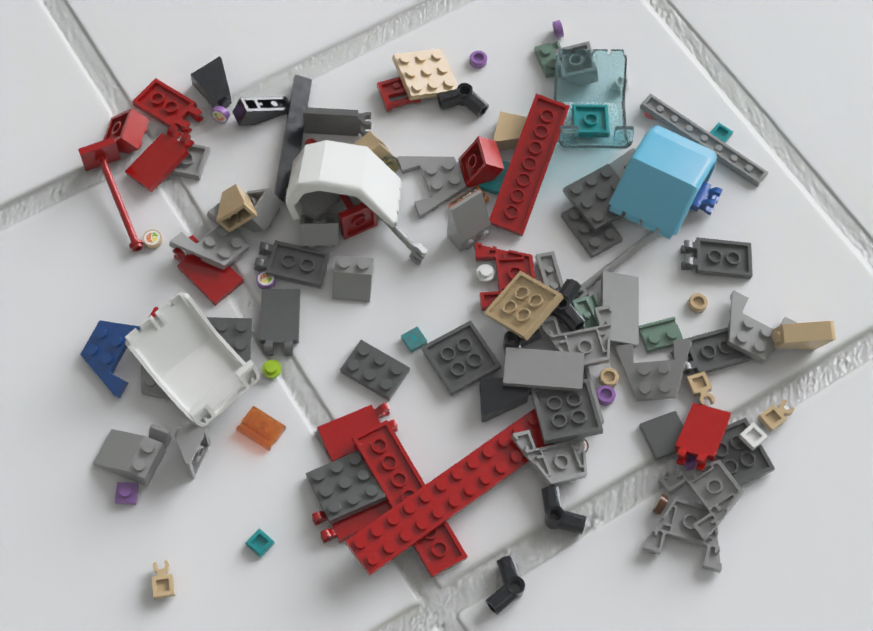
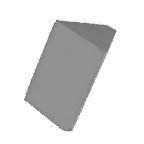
(160, 434)

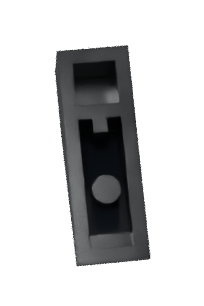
(259, 109)

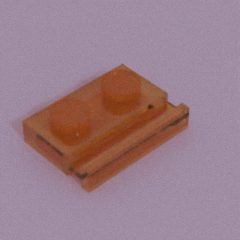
(261, 428)

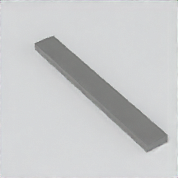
(695, 133)

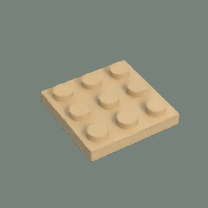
(424, 73)
(523, 305)

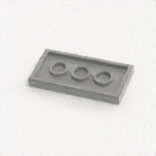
(623, 295)
(543, 369)

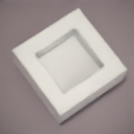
(753, 436)

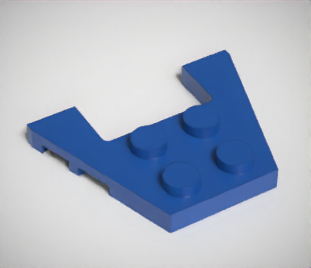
(105, 351)

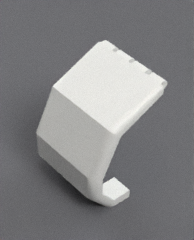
(345, 171)
(191, 360)

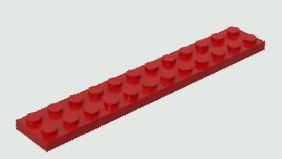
(442, 497)

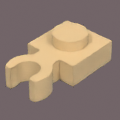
(700, 386)
(774, 416)
(162, 583)

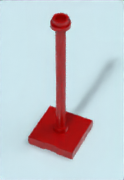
(101, 155)
(355, 218)

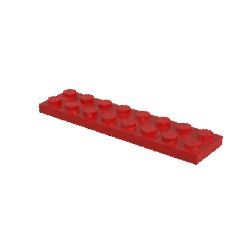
(528, 165)
(399, 480)

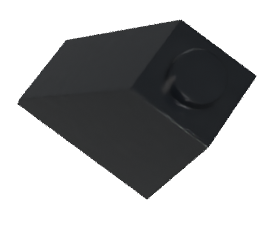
(212, 83)
(499, 399)

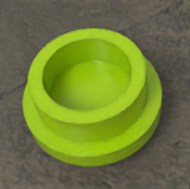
(271, 369)

